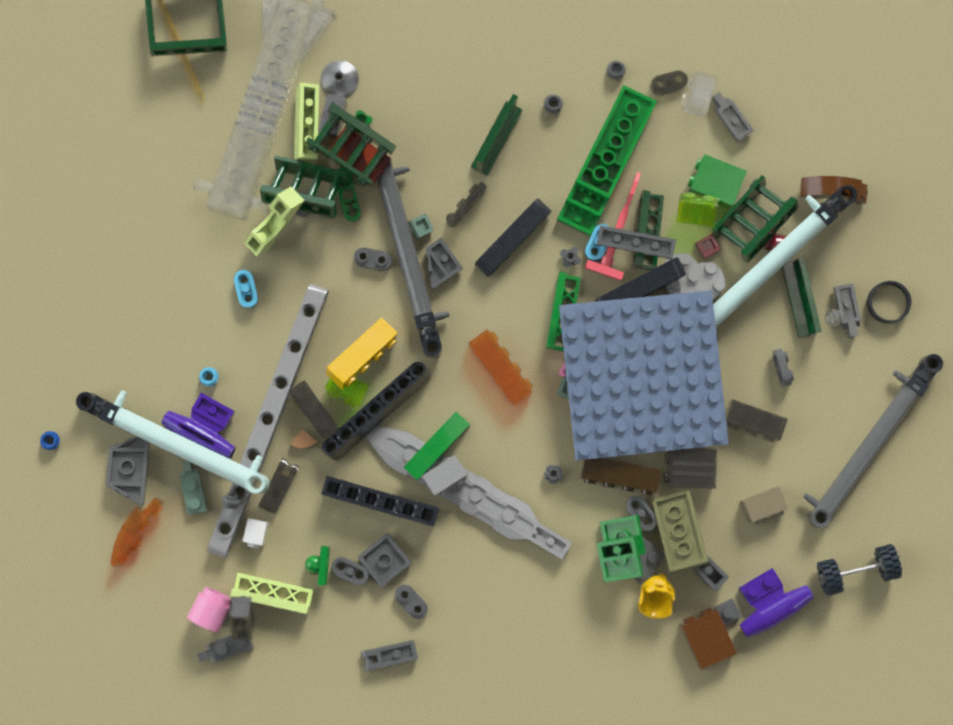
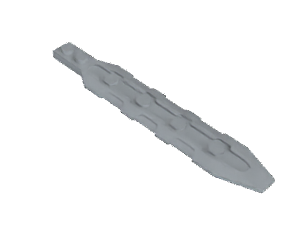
(474, 496)

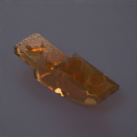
(128, 536)

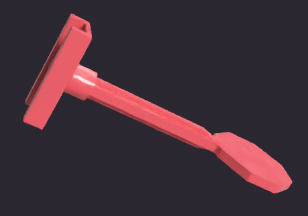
(605, 267)

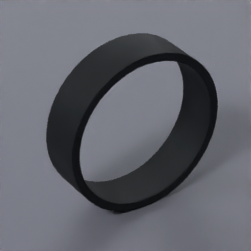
(908, 302)

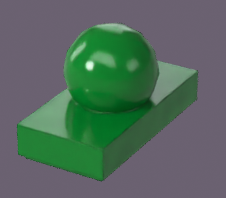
(316, 564)

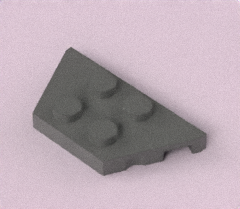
(129, 468)

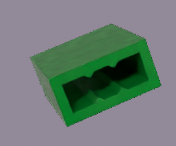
(717, 179)

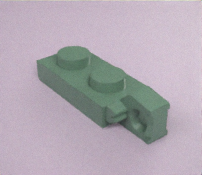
(192, 489)

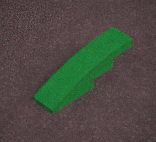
(436, 446)

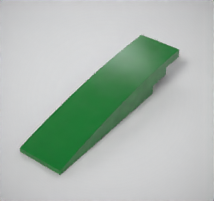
(606, 161)

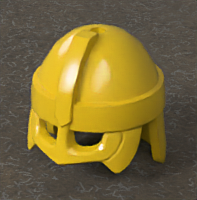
(656, 597)

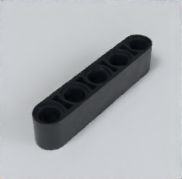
(512, 237)
(647, 282)

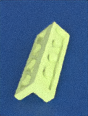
(270, 600)

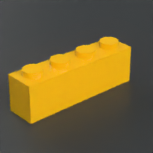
(361, 354)

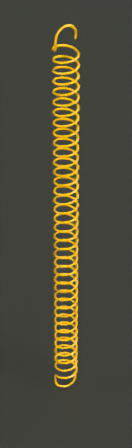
(169, 22)

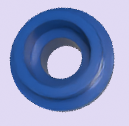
(44, 440)

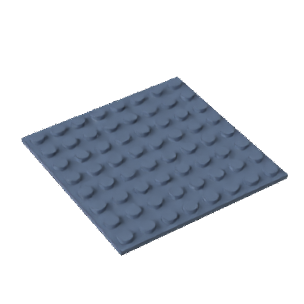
(643, 375)

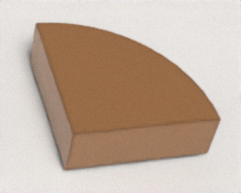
(303, 440)

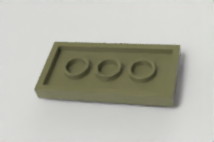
(680, 531)

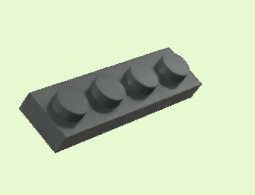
(636, 242)

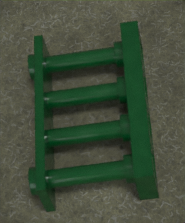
(352, 125)
(314, 205)
(761, 235)

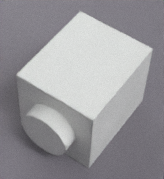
(255, 532)

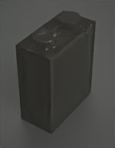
(691, 468)

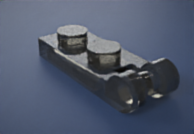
(464, 206)
(278, 486)

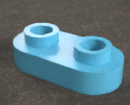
(592, 245)
(246, 289)

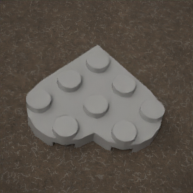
(697, 278)

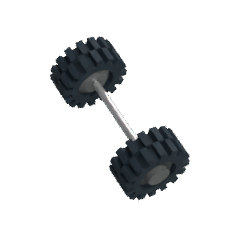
(886, 559)

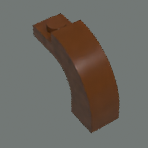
(824, 186)

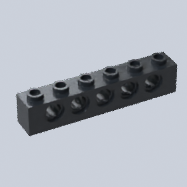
(380, 501)

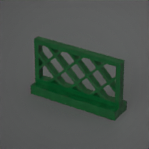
(497, 136)

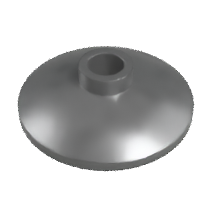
(339, 87)

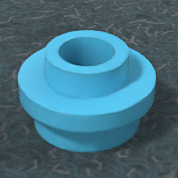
(203, 374)

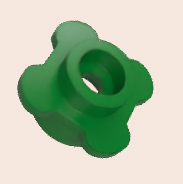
(362, 116)

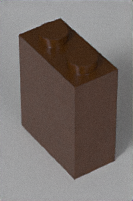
(707, 638)

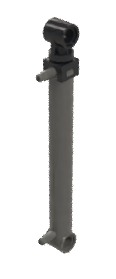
(408, 259)
(912, 388)

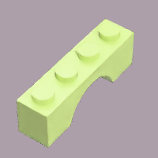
(282, 211)

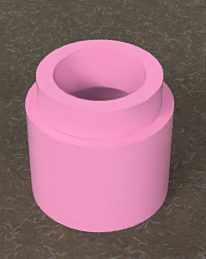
(210, 609)

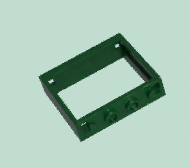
(186, 46)

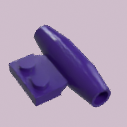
(206, 421)
(771, 602)

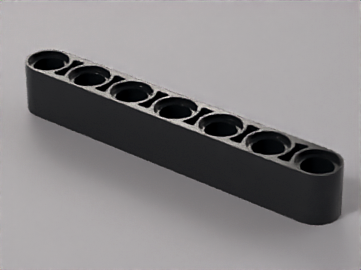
(373, 420)

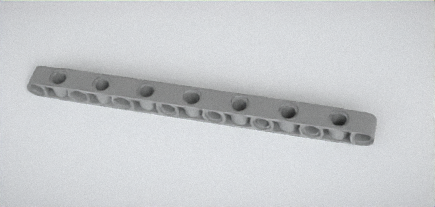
(273, 405)

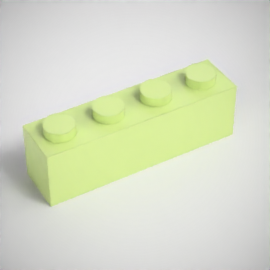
(306, 121)

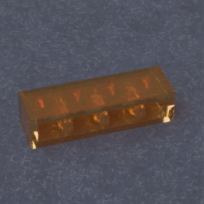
(500, 367)

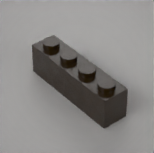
(620, 473)

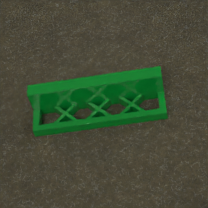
(555, 315)

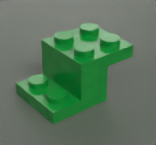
(621, 548)

